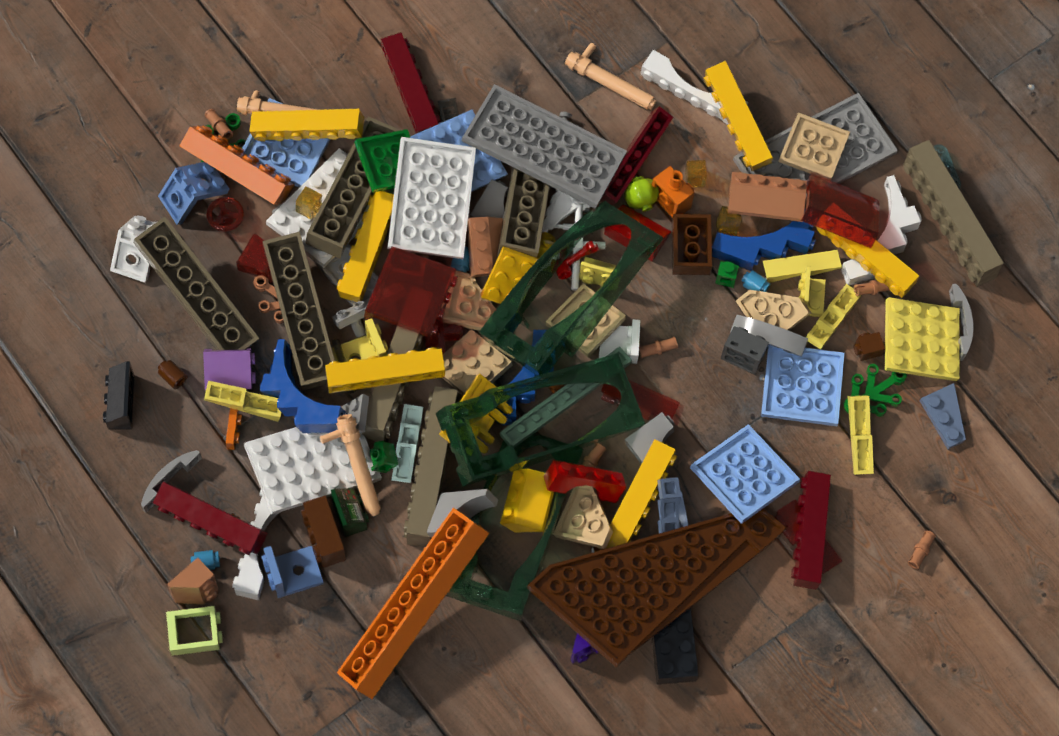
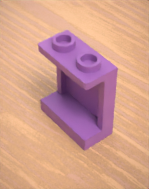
(229, 367)

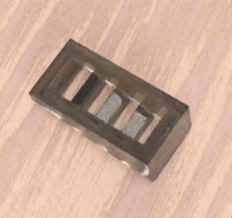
(447, 103)

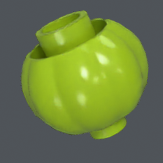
(641, 193)

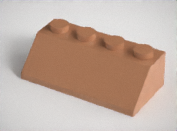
(767, 196)

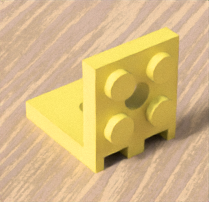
(365, 346)

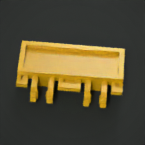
(482, 426)

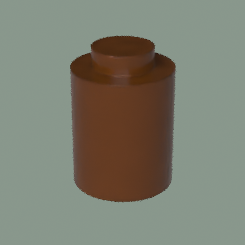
(172, 374)

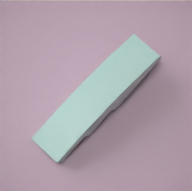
(407, 443)

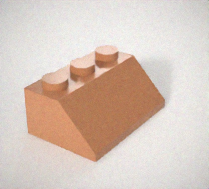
(483, 244)
(194, 585)

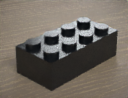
(675, 652)

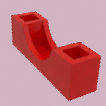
(566, 476)

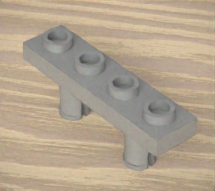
(352, 316)

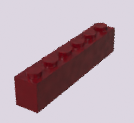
(409, 82)
(637, 153)
(209, 518)
(811, 531)

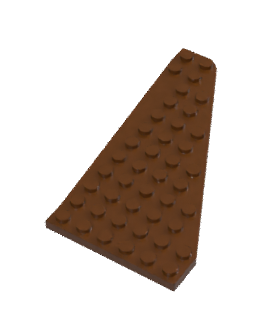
(640, 587)

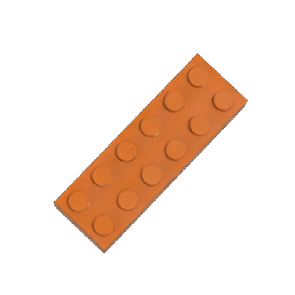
(236, 164)

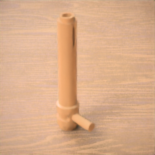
(585, 67)
(248, 105)
(350, 437)

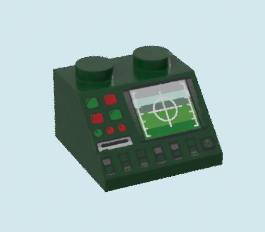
(349, 512)

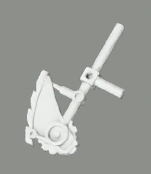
(561, 207)

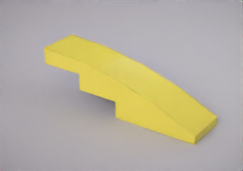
(833, 317)

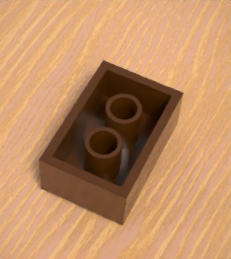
(691, 244)
(323, 532)

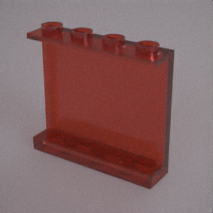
(841, 211)
(411, 292)

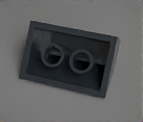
(119, 397)

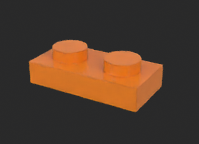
(233, 436)

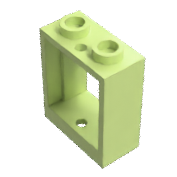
(178, 649)

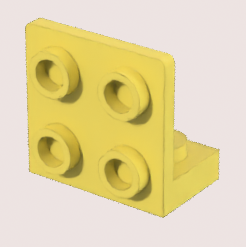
(595, 271)
(812, 292)

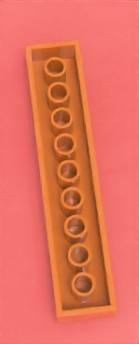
(412, 603)

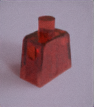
(253, 258)

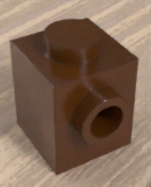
(869, 346)

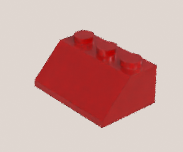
(622, 233)

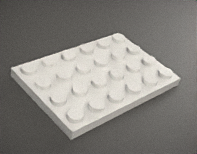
(431, 198)
(288, 221)
(299, 468)

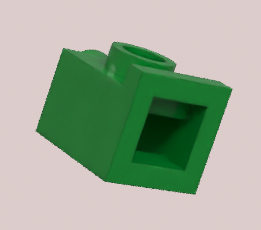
(729, 271)
(383, 457)

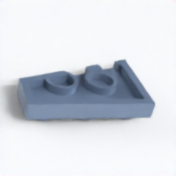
(945, 415)

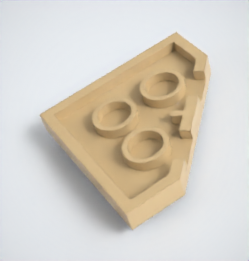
(466, 305)
(773, 308)
(584, 519)

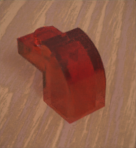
(449, 333)

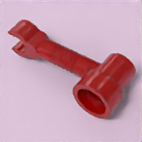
(564, 270)

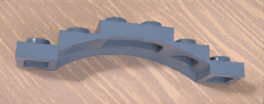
(671, 505)

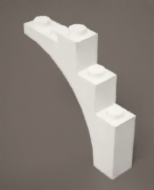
(900, 221)

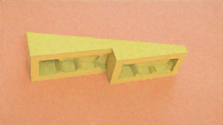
(793, 266)
(241, 400)
(861, 434)

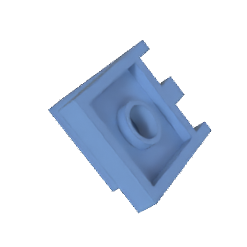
(190, 188)
(281, 571)

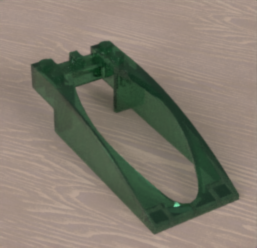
(573, 330)
(457, 417)
(513, 603)

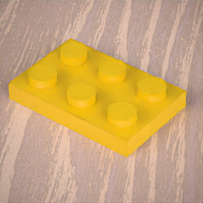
(506, 274)

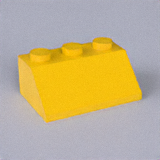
(527, 502)

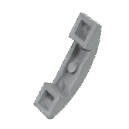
(959, 300)
(774, 335)
(186, 461)

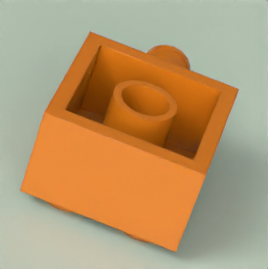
(674, 193)

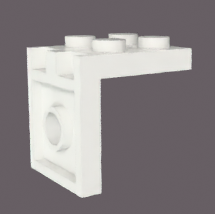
(125, 246)

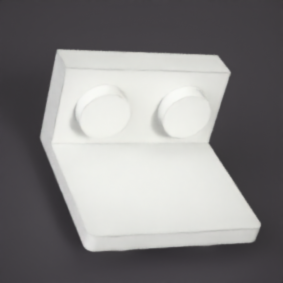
(625, 337)

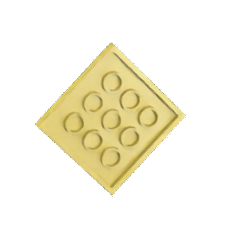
(922, 339)

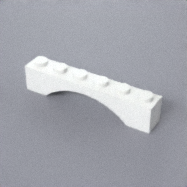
(659, 70)
(250, 578)

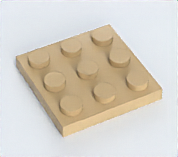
(814, 146)
(604, 328)
(473, 357)

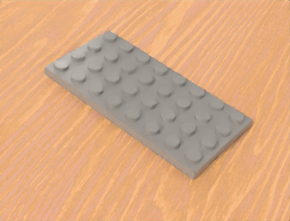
(544, 146)
(864, 147)

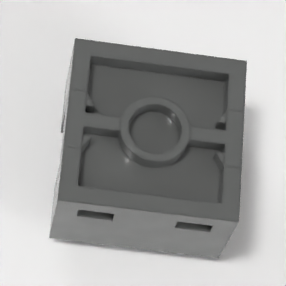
(744, 349)

